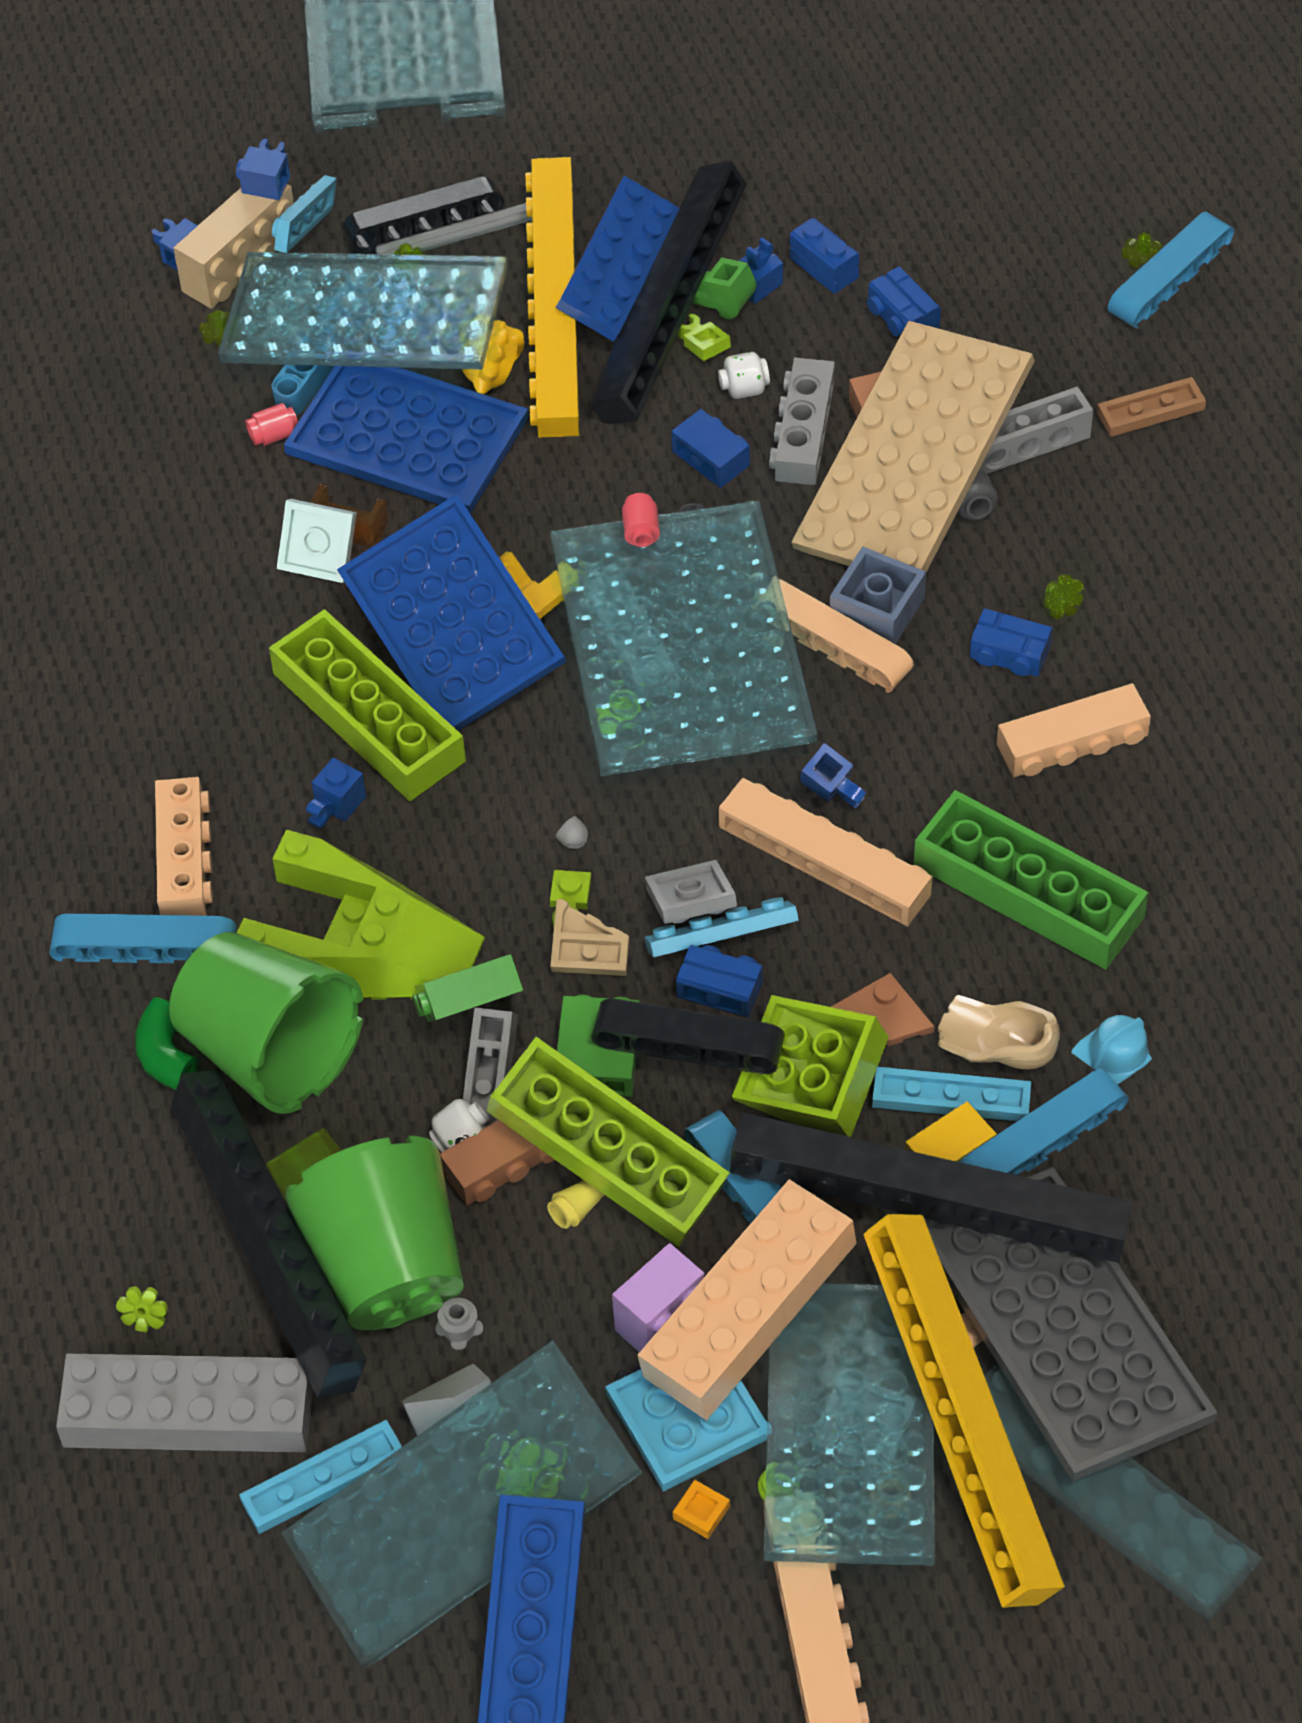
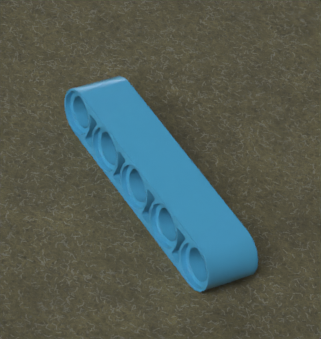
(1170, 268)
(298, 384)
(133, 936)
(1051, 1125)
(715, 1138)

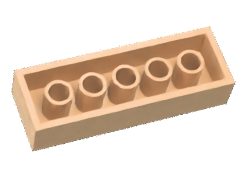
(747, 1299)

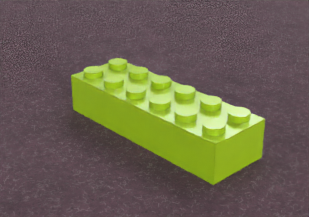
(367, 705)
(607, 1141)

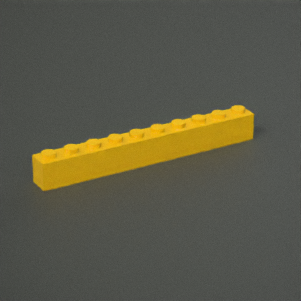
(554, 331)
(963, 1411)

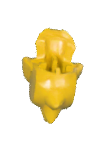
(503, 350)

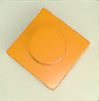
(701, 1509)

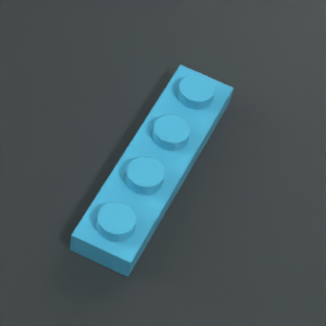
(304, 214)
(735, 923)
(945, 1092)
(318, 1477)

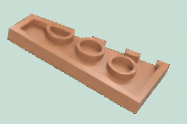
(892, 1008)

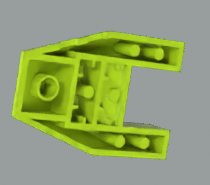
(381, 929)

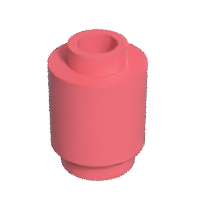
(271, 424)
(640, 520)

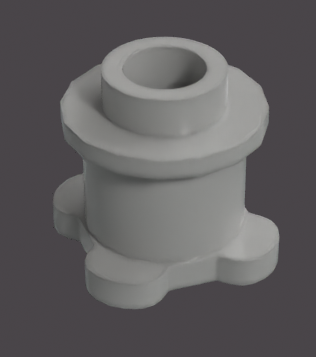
(458, 1322)

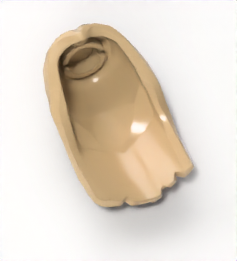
(1002, 1033)

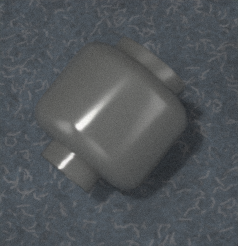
(980, 498)

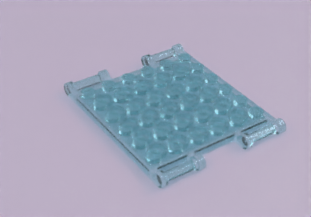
(401, 57)

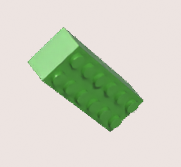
(1030, 879)

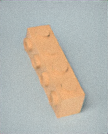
(181, 847)

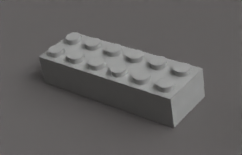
(184, 1403)

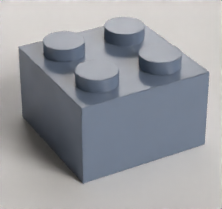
(880, 593)

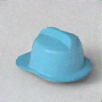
(1116, 1047)

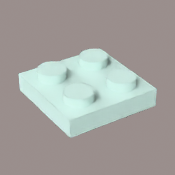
(315, 539)

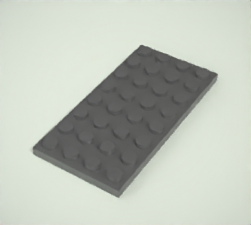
(1073, 1345)

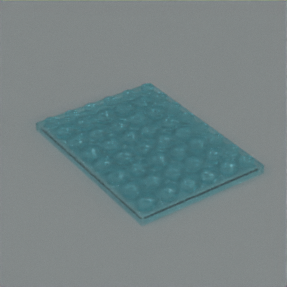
(682, 640)

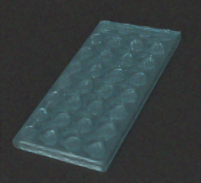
(364, 310)
(847, 1437)
(424, 1520)

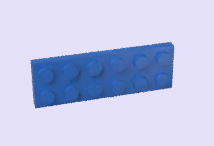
(618, 258)
(532, 1610)

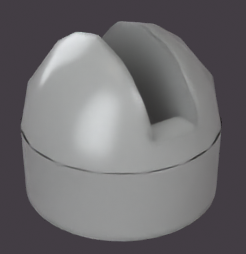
(573, 833)

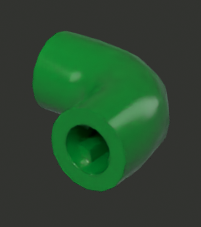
(156, 1047)

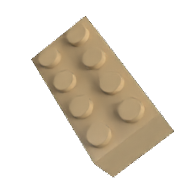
(216, 250)

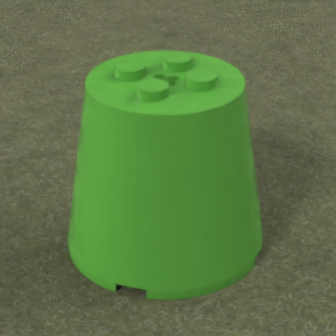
(267, 1018)
(381, 1230)

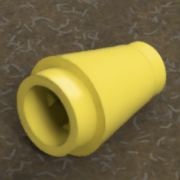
(573, 1204)

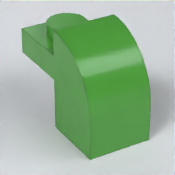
(726, 287)

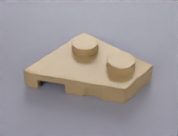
(586, 944)

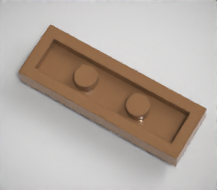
(1151, 406)

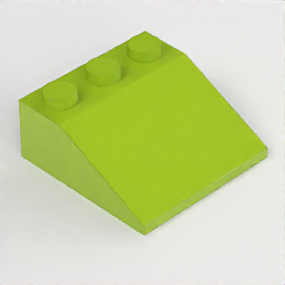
(821, 1068)

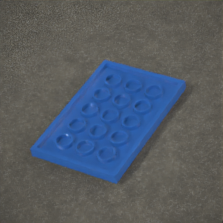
(407, 432)
(451, 614)

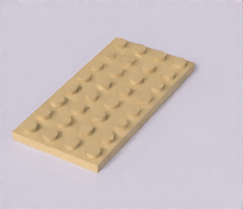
(914, 448)

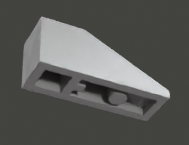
(489, 1055)

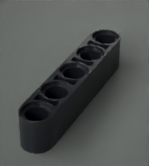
(408, 211)
(688, 1036)

